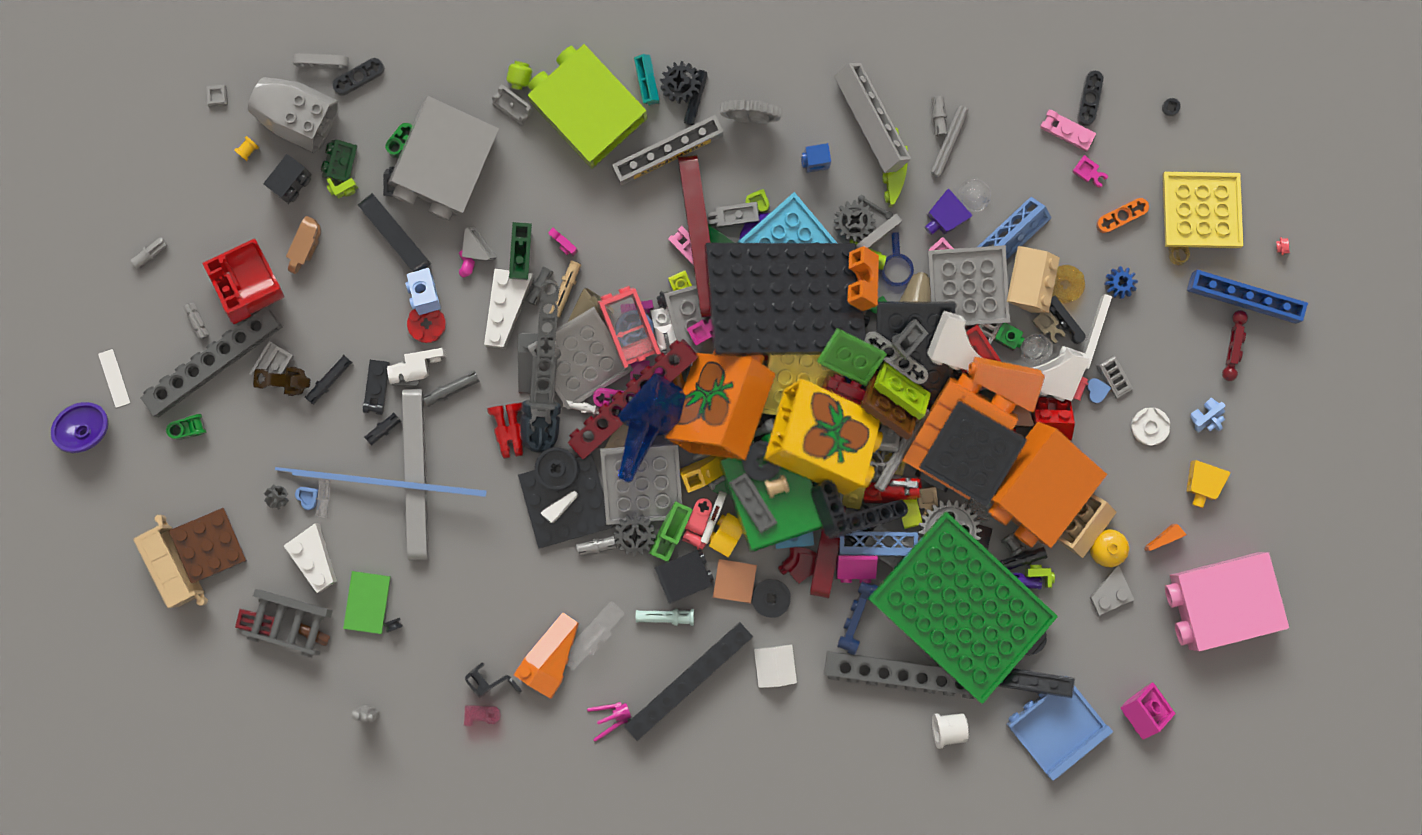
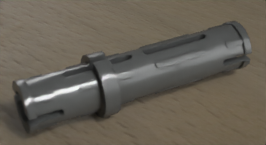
(451, 388)

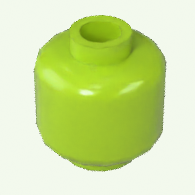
(519, 75)

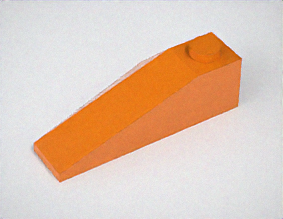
(546, 661)

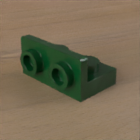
(338, 160)

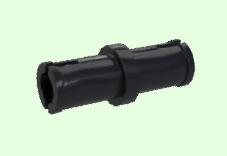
(382, 429)

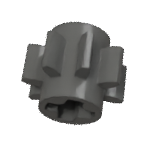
(276, 497)

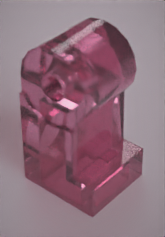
(481, 713)

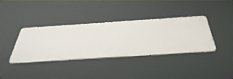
(114, 378)

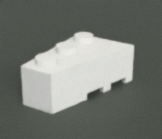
(312, 558)

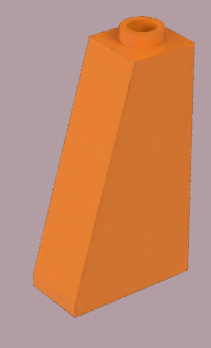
(1008, 380)

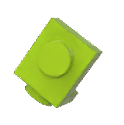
(344, 189)
(1037, 570)

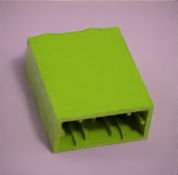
(586, 104)

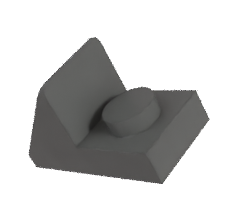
(909, 338)

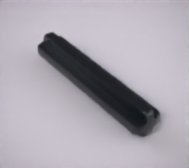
(694, 103)

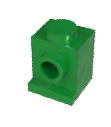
(1002, 336)

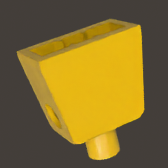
(1205, 482)

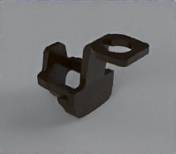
(293, 380)

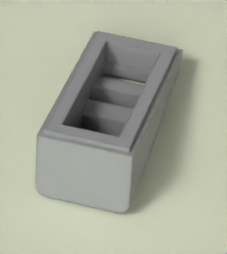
(1113, 360)

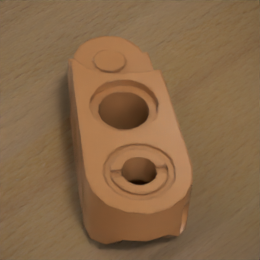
(303, 244)

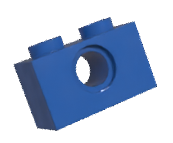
(816, 158)

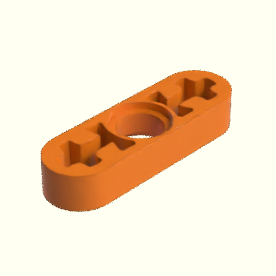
(1132, 204)

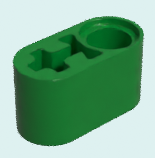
(394, 139)

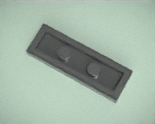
(753, 503)

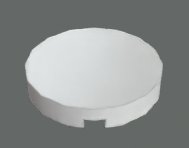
(1150, 426)

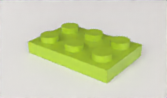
(902, 390)

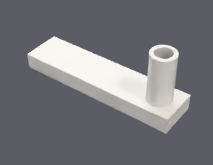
(1095, 329)

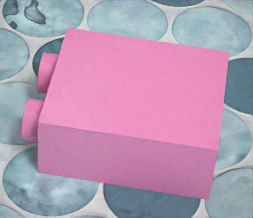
(1227, 602)

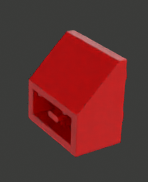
(1055, 414)

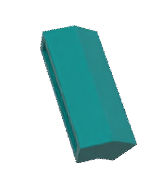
(649, 79)

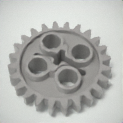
(750, 111)
(960, 515)

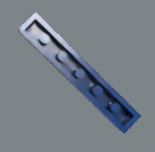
(1247, 296)

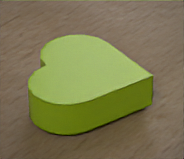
(761, 198)

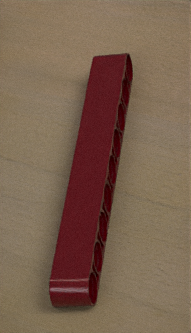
(697, 226)

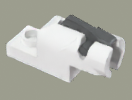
(664, 331)
(415, 367)

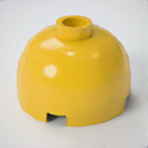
(1110, 548)

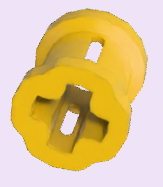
(246, 148)

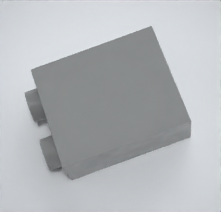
(442, 158)

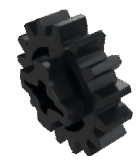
(675, 76)

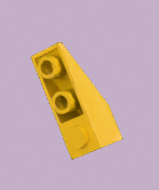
(701, 473)

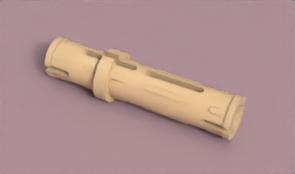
(573, 268)

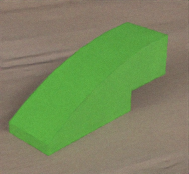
(670, 531)

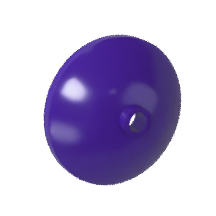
(79, 427)

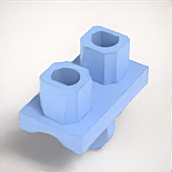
(1215, 410)

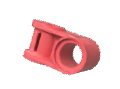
(698, 519)

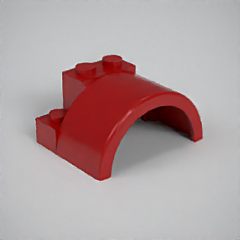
(251, 283)

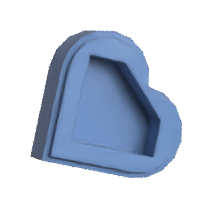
(1097, 390)
(307, 497)

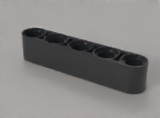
(393, 233)

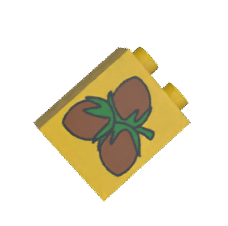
(824, 437)

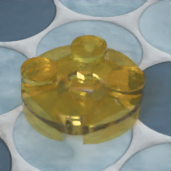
(1076, 281)

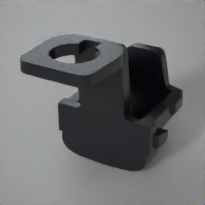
(484, 687)

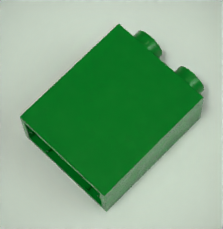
(792, 510)

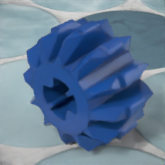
(1124, 289)

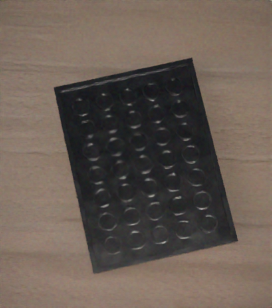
(780, 297)

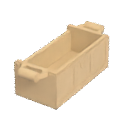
(166, 566)

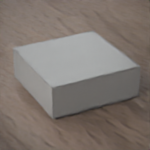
(216, 95)

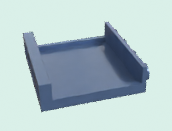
(1058, 730)

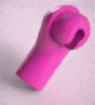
(467, 266)

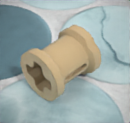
(776, 486)

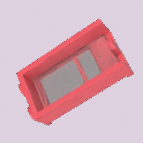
(628, 326)

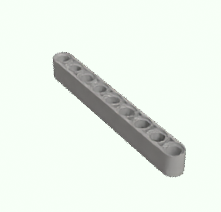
(415, 472)

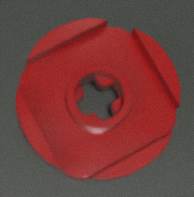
(426, 335)

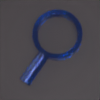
(896, 253)

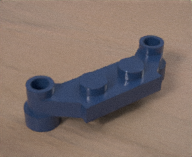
(847, 642)

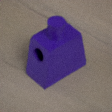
(947, 214)

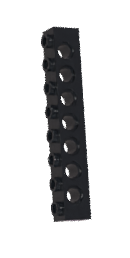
(688, 681)

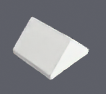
(775, 666)

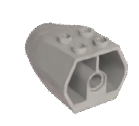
(294, 111)

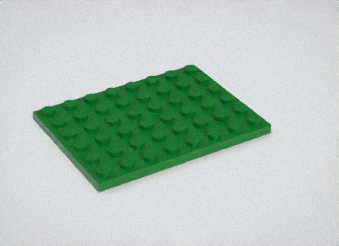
(963, 607)

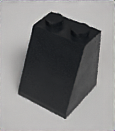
(684, 576)

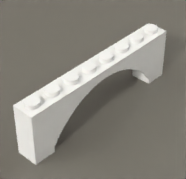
(953, 348)

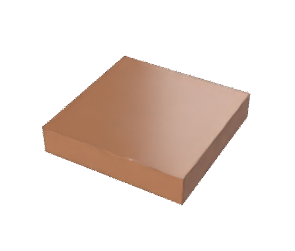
(734, 581)

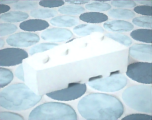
(505, 307)

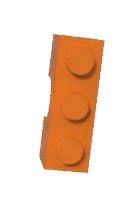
(865, 266)

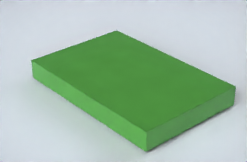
(851, 357)
(367, 602)

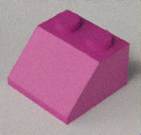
(856, 568)
(1148, 711)

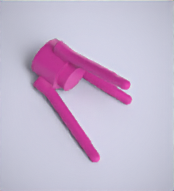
(620, 713)

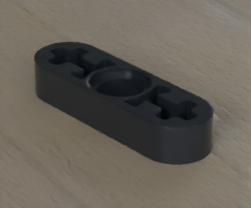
(368, 65)
(1092, 112)

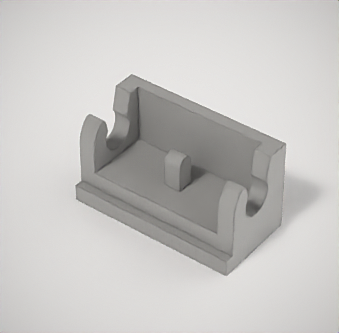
(512, 105)

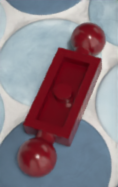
(1236, 339)

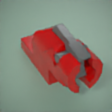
(897, 489)

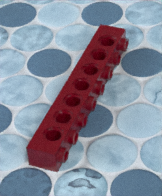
(583, 446)

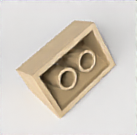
(1033, 279)
(1087, 526)

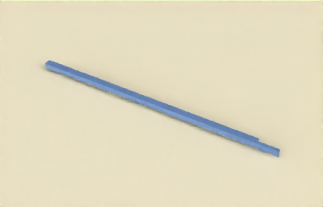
(384, 482)

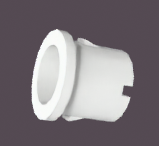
(949, 729)

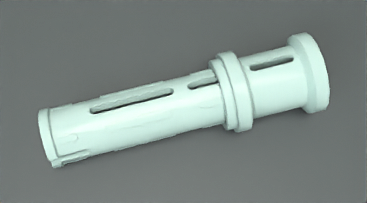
(675, 617)

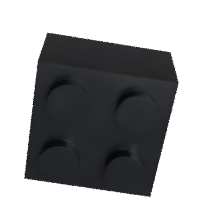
(288, 179)

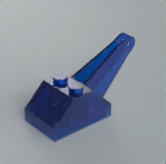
(648, 415)

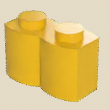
(727, 535)

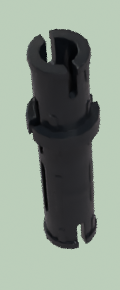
(331, 376)
(1024, 558)

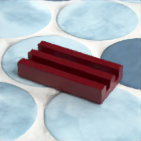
(251, 613)

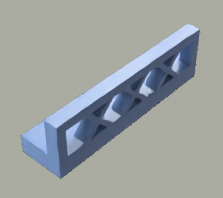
(1021, 232)
(877, 551)

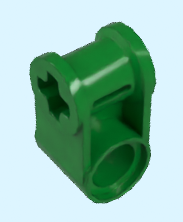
(190, 427)

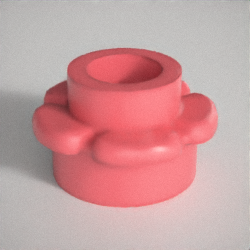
(1283, 246)

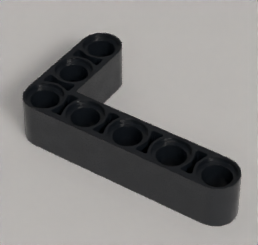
(838, 524)

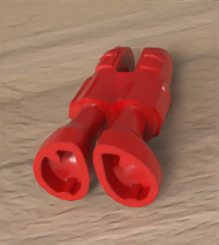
(507, 434)

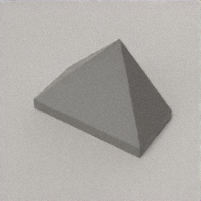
(475, 246)

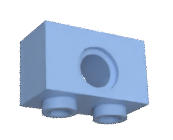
(426, 301)

